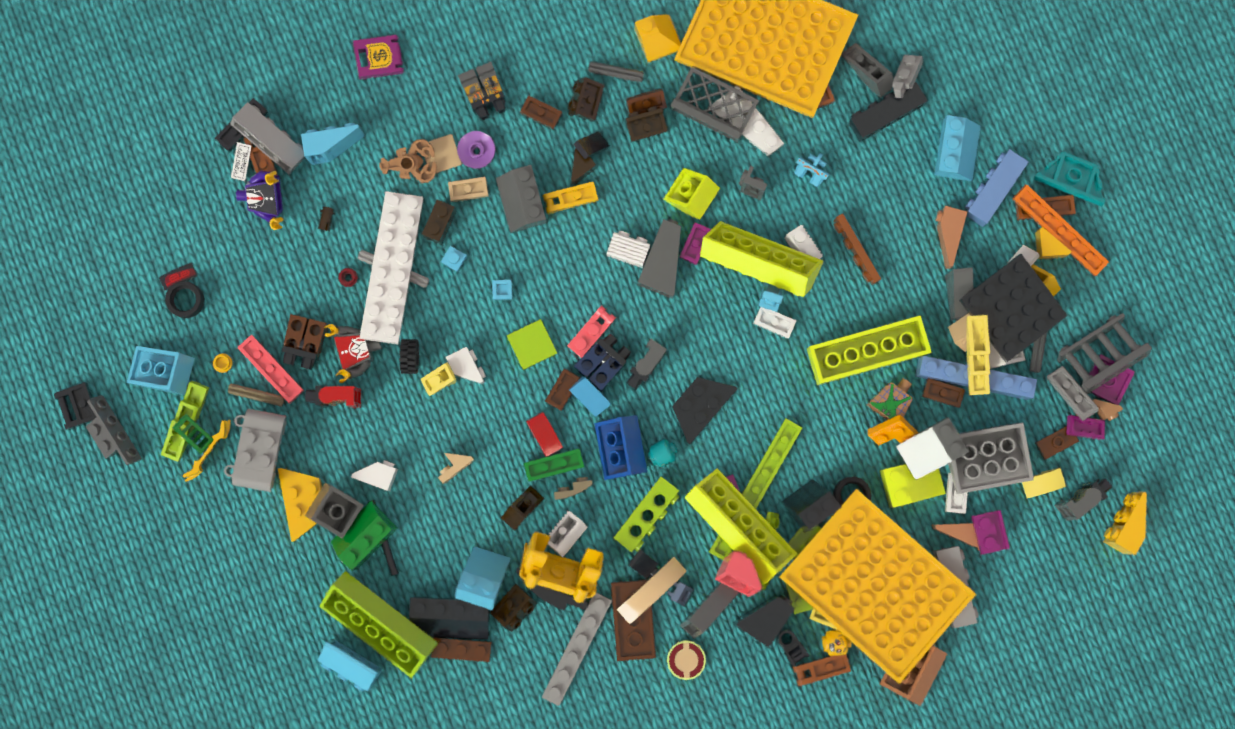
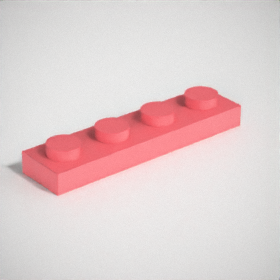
(270, 369)

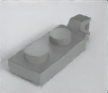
(906, 74)

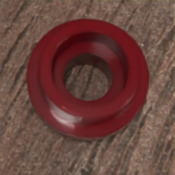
(348, 271)

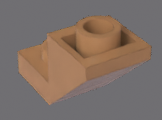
(1107, 410)

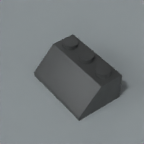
(521, 199)

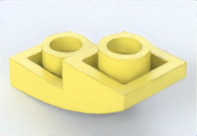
(1044, 483)

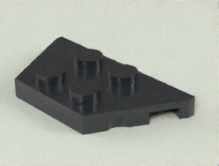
(700, 405)

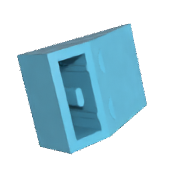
(329, 143)

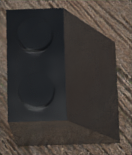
(811, 505)
(766, 619)

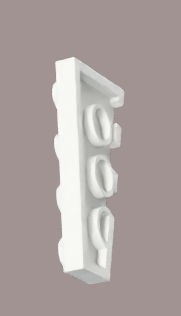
(757, 129)

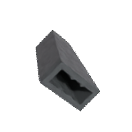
(661, 265)
(708, 610)

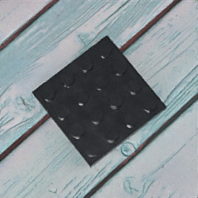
(1016, 307)

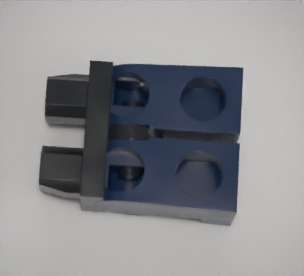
(608, 359)

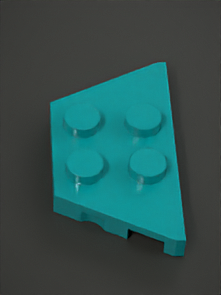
(1073, 177)

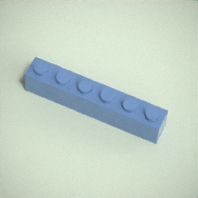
(957, 374)

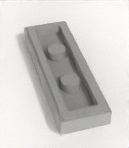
(1072, 393)

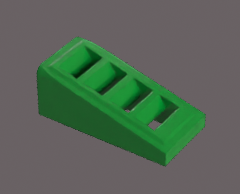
(203, 444)

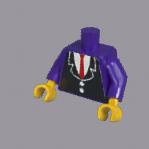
(264, 197)

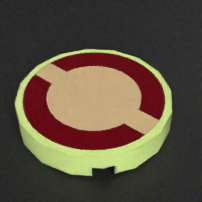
(686, 660)

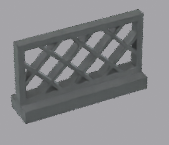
(706, 119)

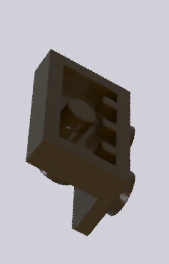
(585, 98)
(513, 608)

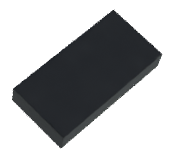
(591, 145)

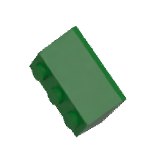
(364, 536)

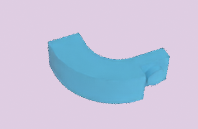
(770, 297)

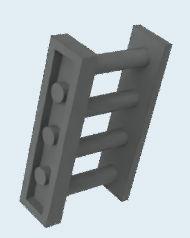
(1106, 372)

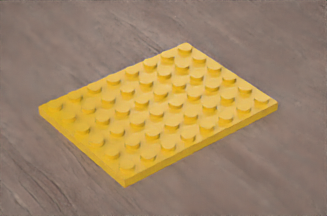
(769, 47)
(877, 586)

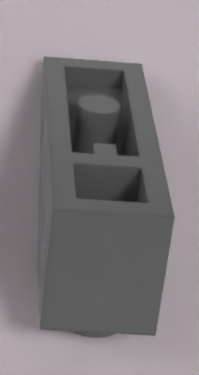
(871, 71)

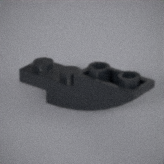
(554, 597)

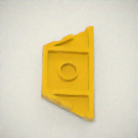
(298, 495)

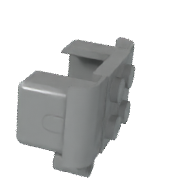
(257, 450)

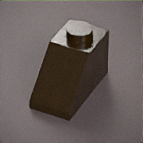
(522, 507)

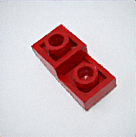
(544, 434)

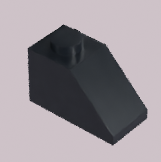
(643, 564)

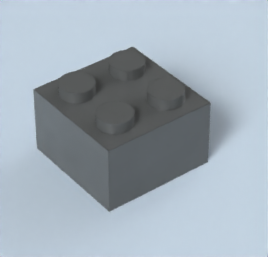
(334, 510)

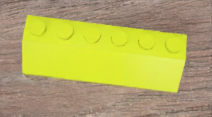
(761, 258)
(740, 524)

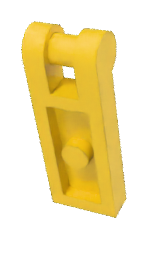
(570, 197)

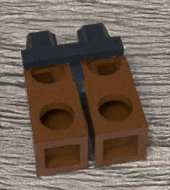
(303, 339)

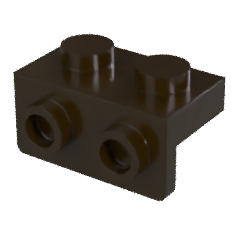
(646, 124)

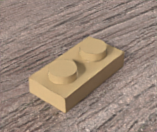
(468, 189)

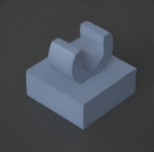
(681, 593)

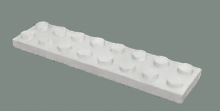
(391, 268)

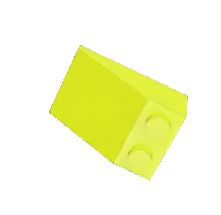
(903, 488)

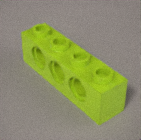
(660, 487)

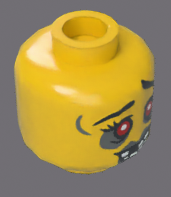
(835, 643)

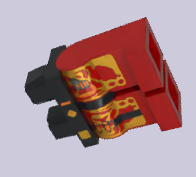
(334, 395)

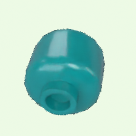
(662, 453)

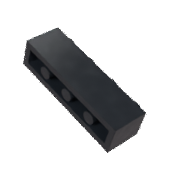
(887, 112)

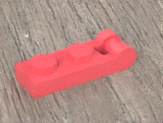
(591, 332)

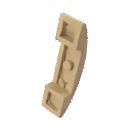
(652, 590)

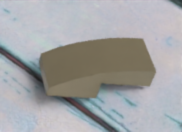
(578, 487)

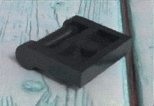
(78, 396)

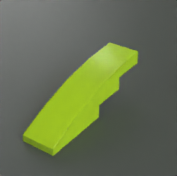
(191, 405)

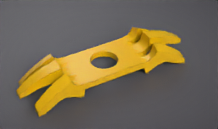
(197, 468)

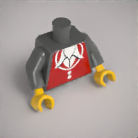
(353, 352)

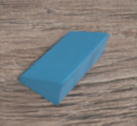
(589, 396)

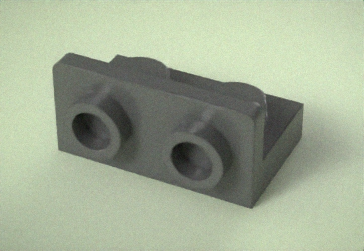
(752, 186)

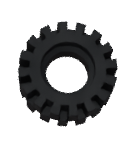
(409, 356)

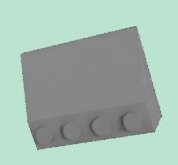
(994, 459)

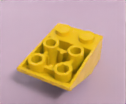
(1129, 525)

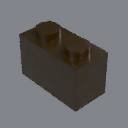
(439, 222)

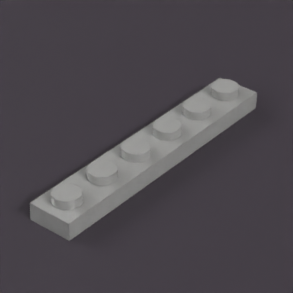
(576, 648)

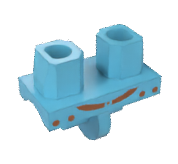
(804, 165)

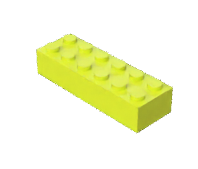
(868, 350)

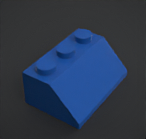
(620, 447)

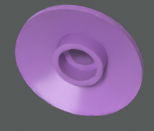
(472, 141)

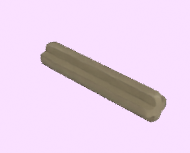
(256, 394)

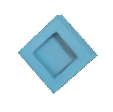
(453, 258)
(502, 289)

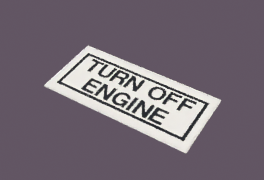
(241, 161)

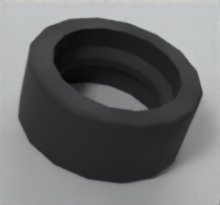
(170, 294)
(849, 480)

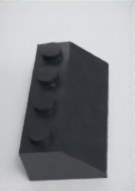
(449, 618)

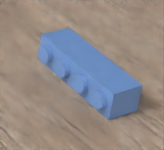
(996, 187)

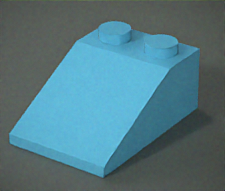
(160, 370)
(482, 578)

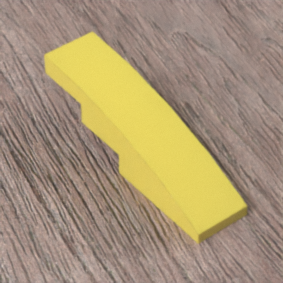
(978, 355)

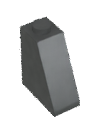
(958, 283)

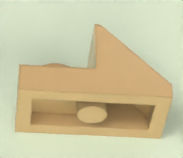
(459, 463)

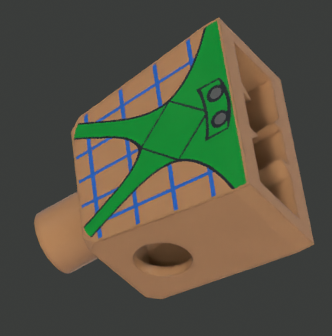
(892, 400)

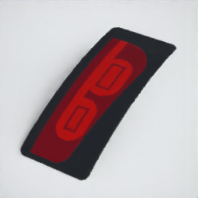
(180, 274)

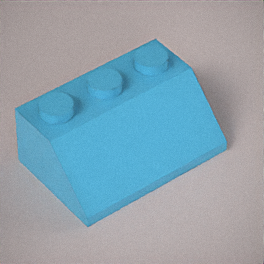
(957, 148)
(349, 665)

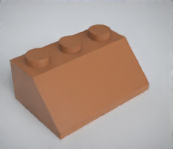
(919, 679)

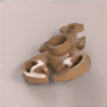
(412, 162)

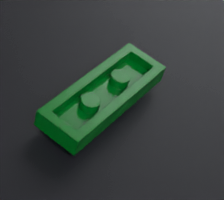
(553, 465)

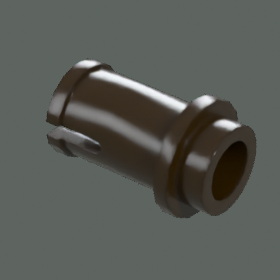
(326, 218)

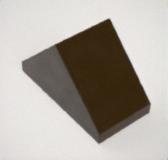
(581, 167)

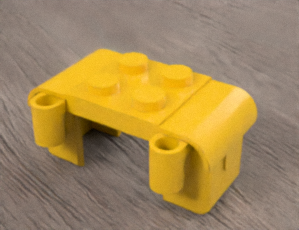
(560, 572)

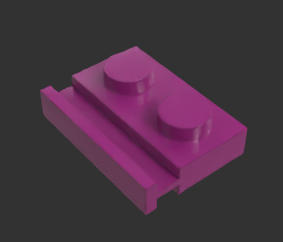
(990, 532)

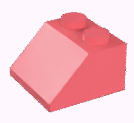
(739, 573)

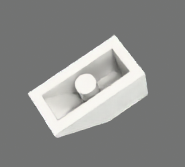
(378, 475)

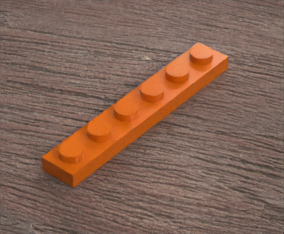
(1060, 229)

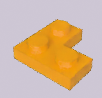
(893, 428)

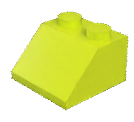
(692, 193)

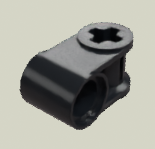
(793, 648)

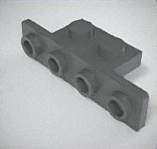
(109, 432)

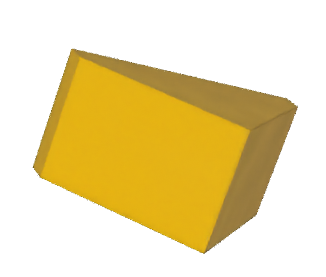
(1049, 246)

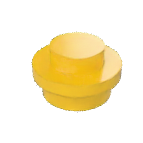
(222, 363)

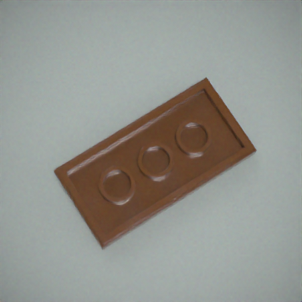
(635, 639)

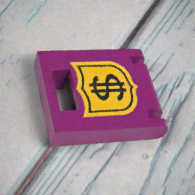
(381, 56)

